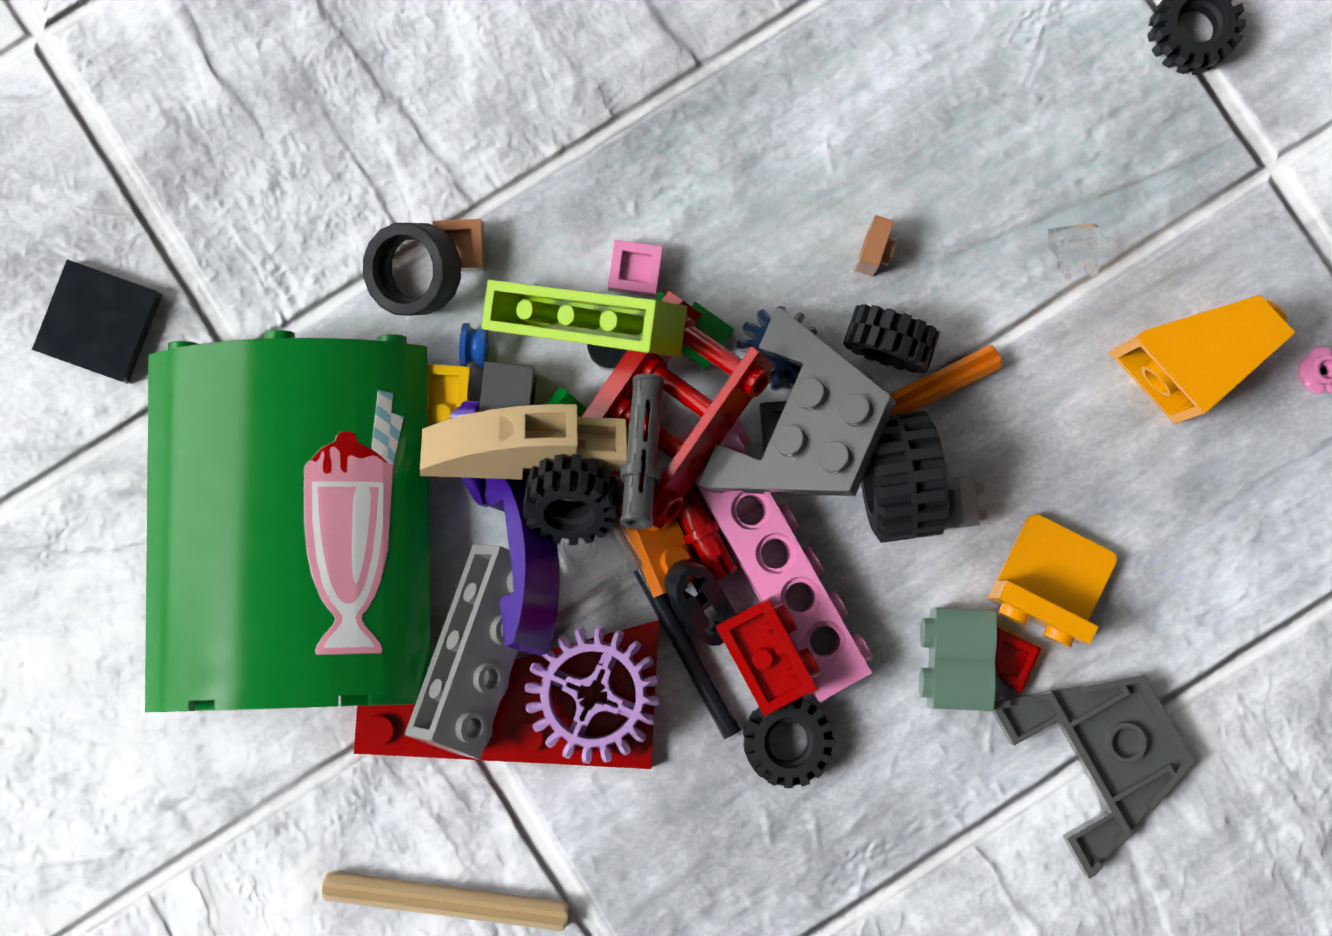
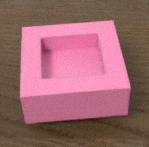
(635, 268)

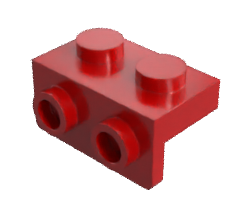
(768, 656)

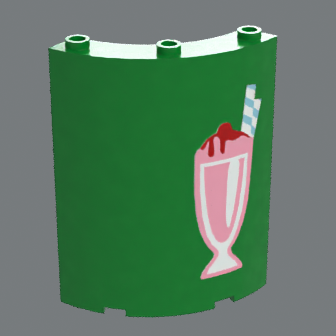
(286, 524)

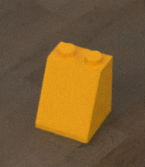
(1203, 356)

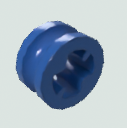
(473, 345)

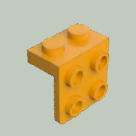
(1053, 580)

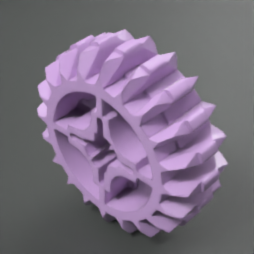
(575, 733)

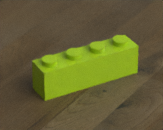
(585, 317)

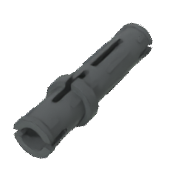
(637, 505)

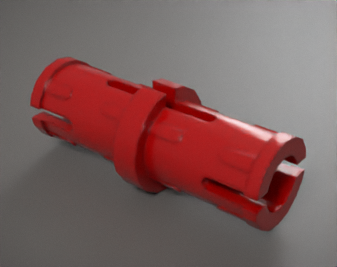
(704, 535)

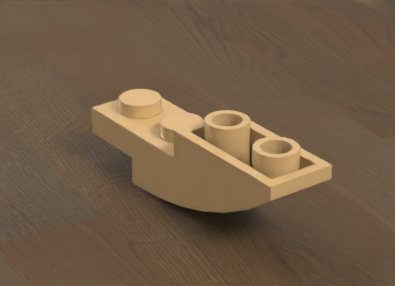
(518, 437)

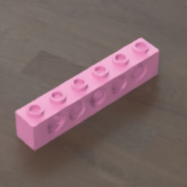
(848, 659)

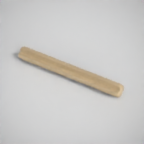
(445, 901)

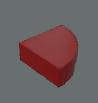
(1014, 659)

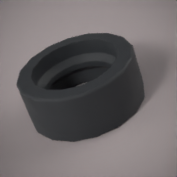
(378, 268)

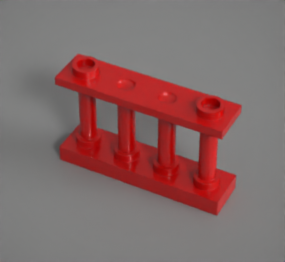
(746, 380)

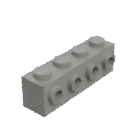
(470, 660)

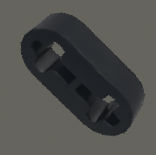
(692, 608)

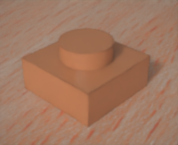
(469, 241)
(877, 246)

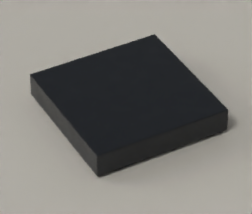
(97, 321)

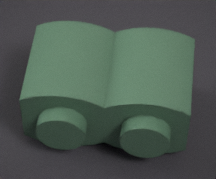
(960, 659)

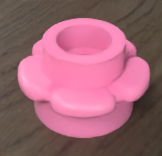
(1309, 370)

